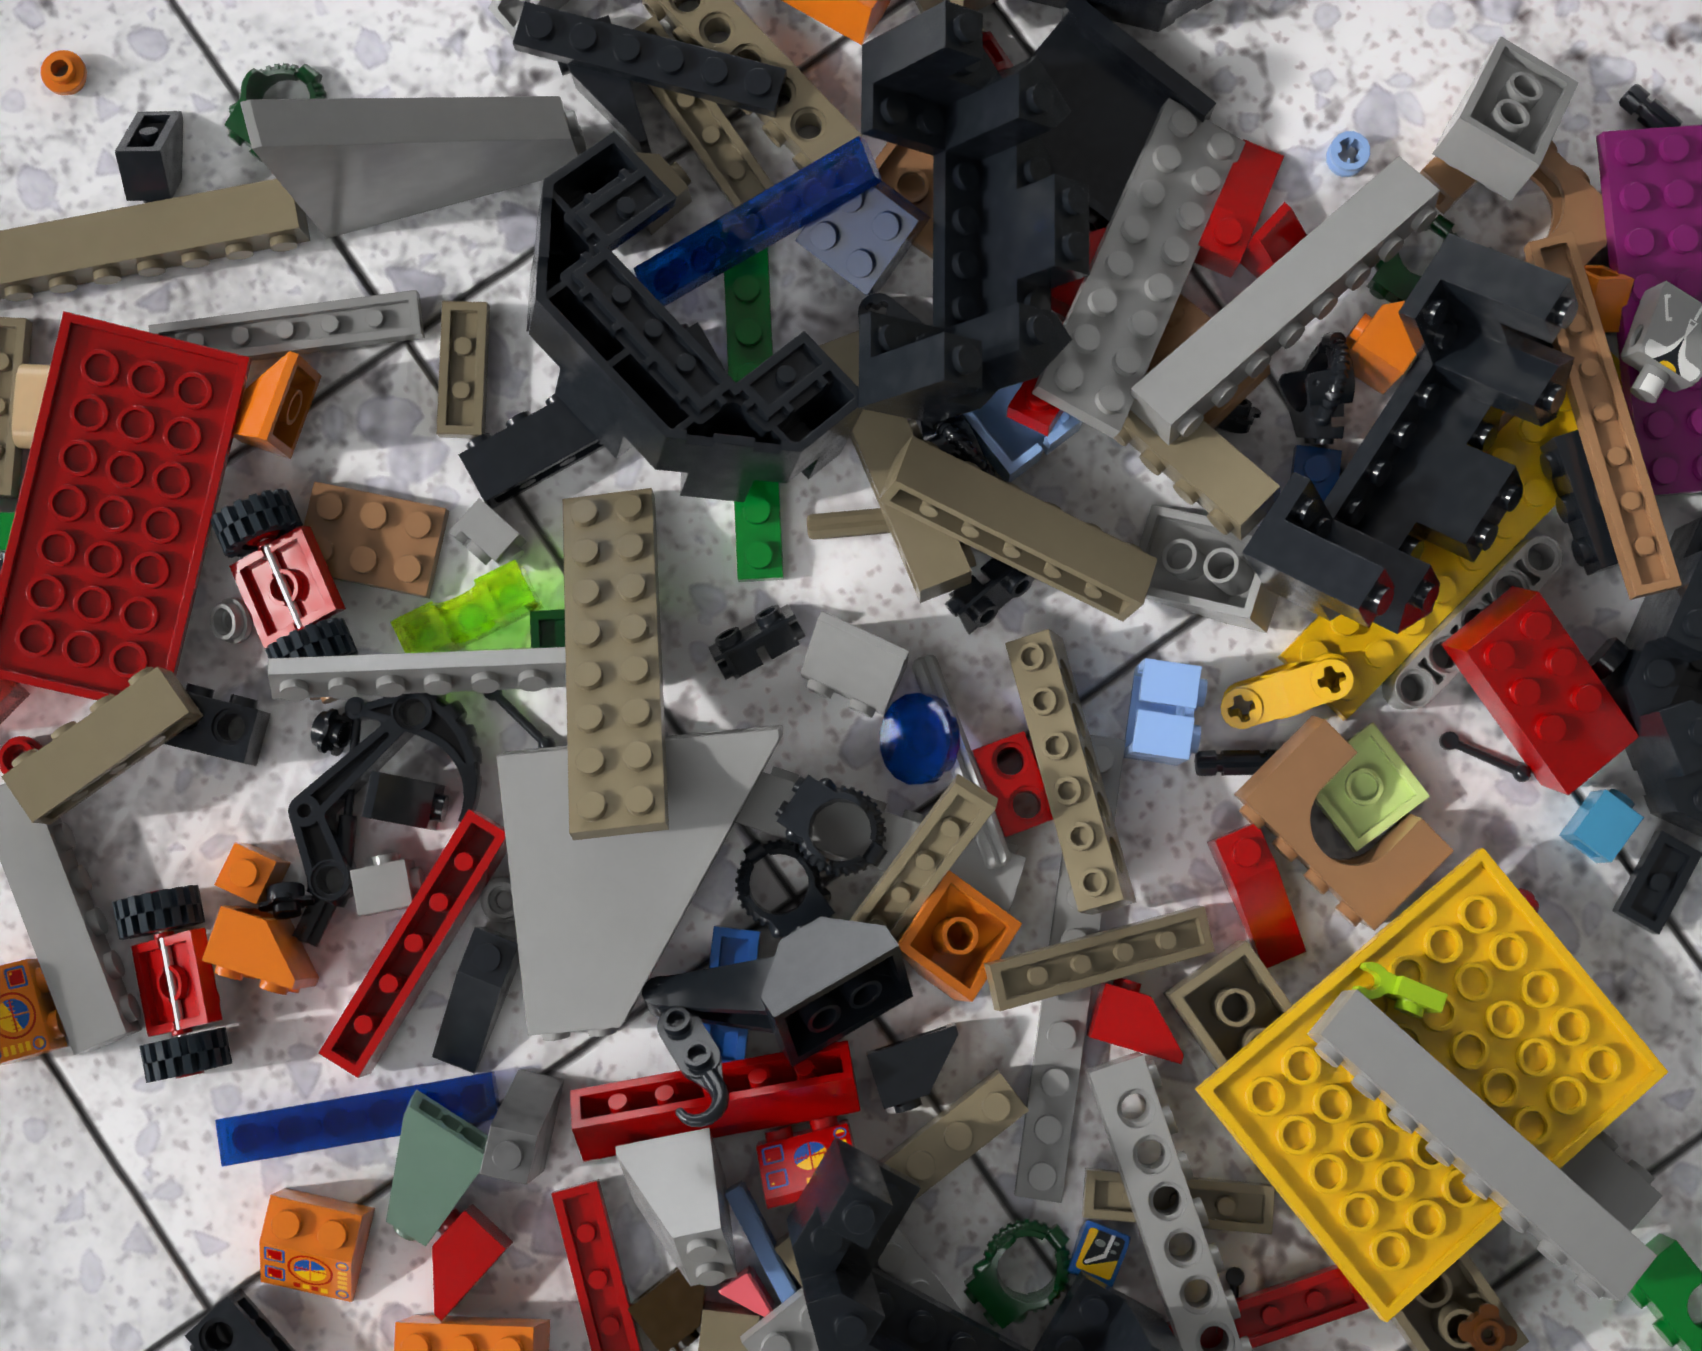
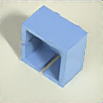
(1011, 445)
(1163, 710)

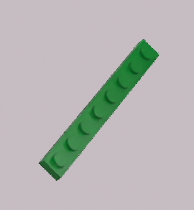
(748, 346)

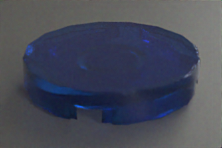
(919, 738)

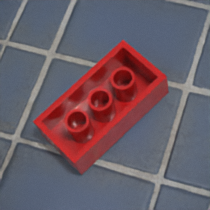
(1540, 690)

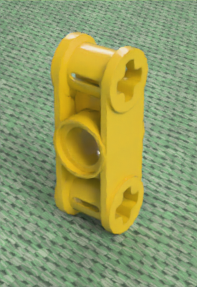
(1286, 690)

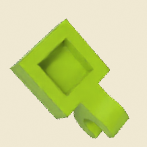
(1410, 996)

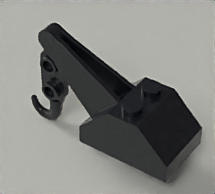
(810, 994)

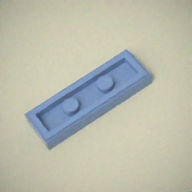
(761, 1240)

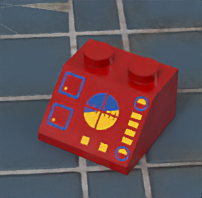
(791, 1157)

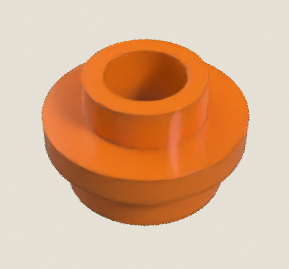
(69, 83)

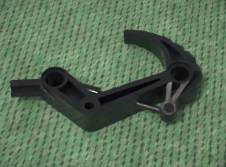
(313, 812)

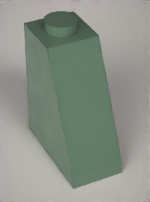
(432, 1168)

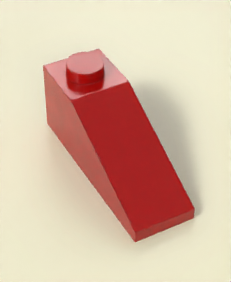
(1238, 209)
(1258, 894)

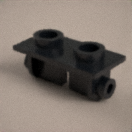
(979, 603)
(740, 646)

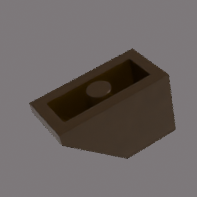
(670, 1311)

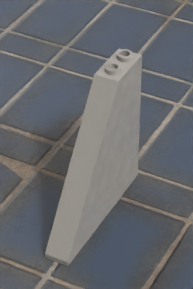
(399, 157)
(606, 907)

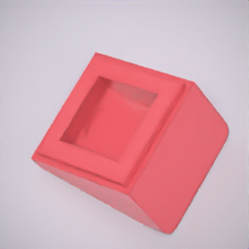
(748, 1291)

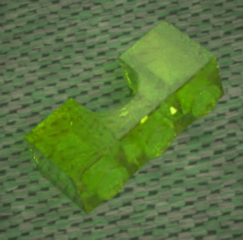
(487, 607)

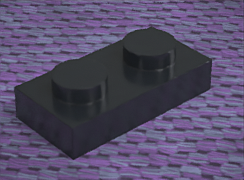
(1657, 882)

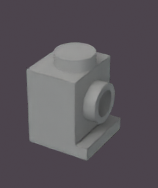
(489, 535)

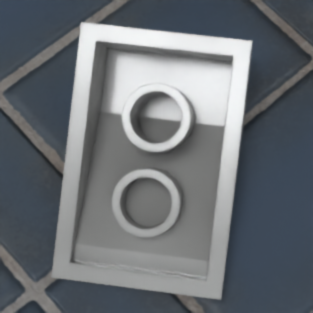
(1506, 119)
(1204, 570)
(853, 665)

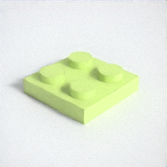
(1369, 790)

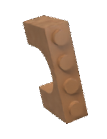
(1571, 197)
(1282, 801)

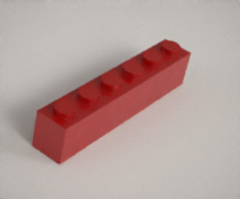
(416, 945)
(761, 1091)

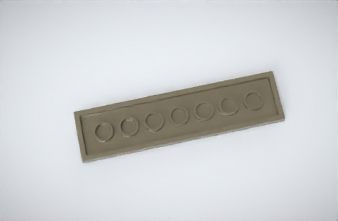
(613, 666)

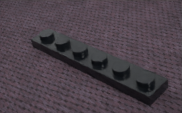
(650, 59)

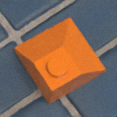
(277, 406)
(956, 936)

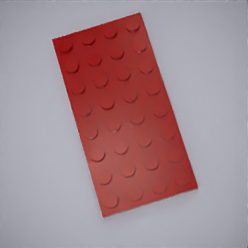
(115, 506)

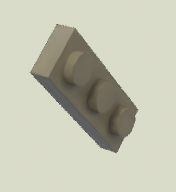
(463, 369)

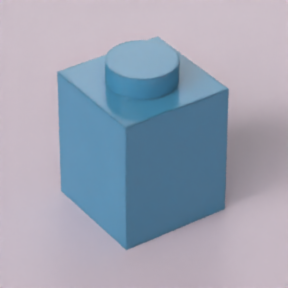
(1602, 825)

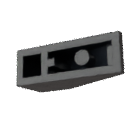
(613, 99)
(477, 998)

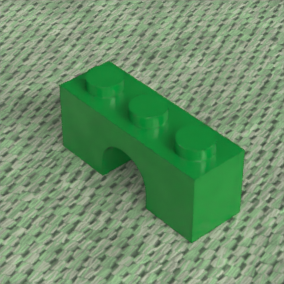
(1666, 1293)

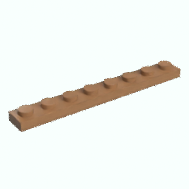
(1608, 431)

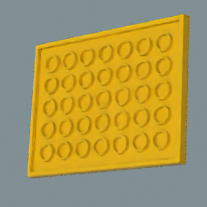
(1514, 1029)

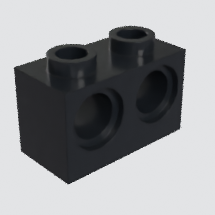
(212, 733)
(249, 1327)

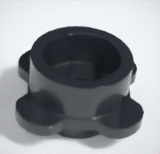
(1240, 418)
(331, 732)
(286, 900)

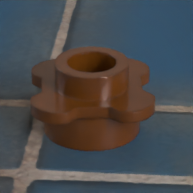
(1487, 1318)

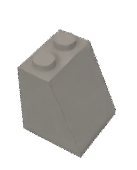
(683, 1199)

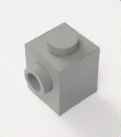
(386, 884)

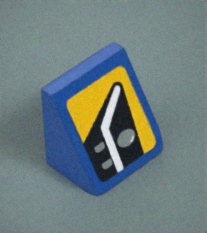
(1099, 1252)

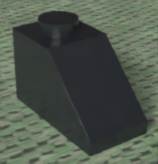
(151, 156)
(405, 801)
(910, 1067)

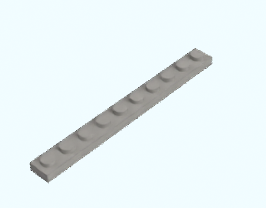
(1061, 1032)

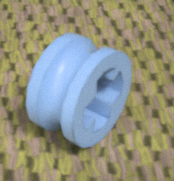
(1352, 139)

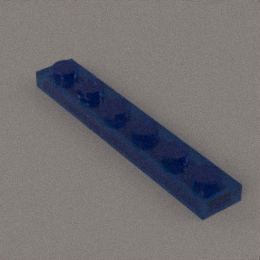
(760, 222)
(348, 1118)

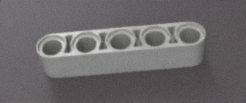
(1420, 666)

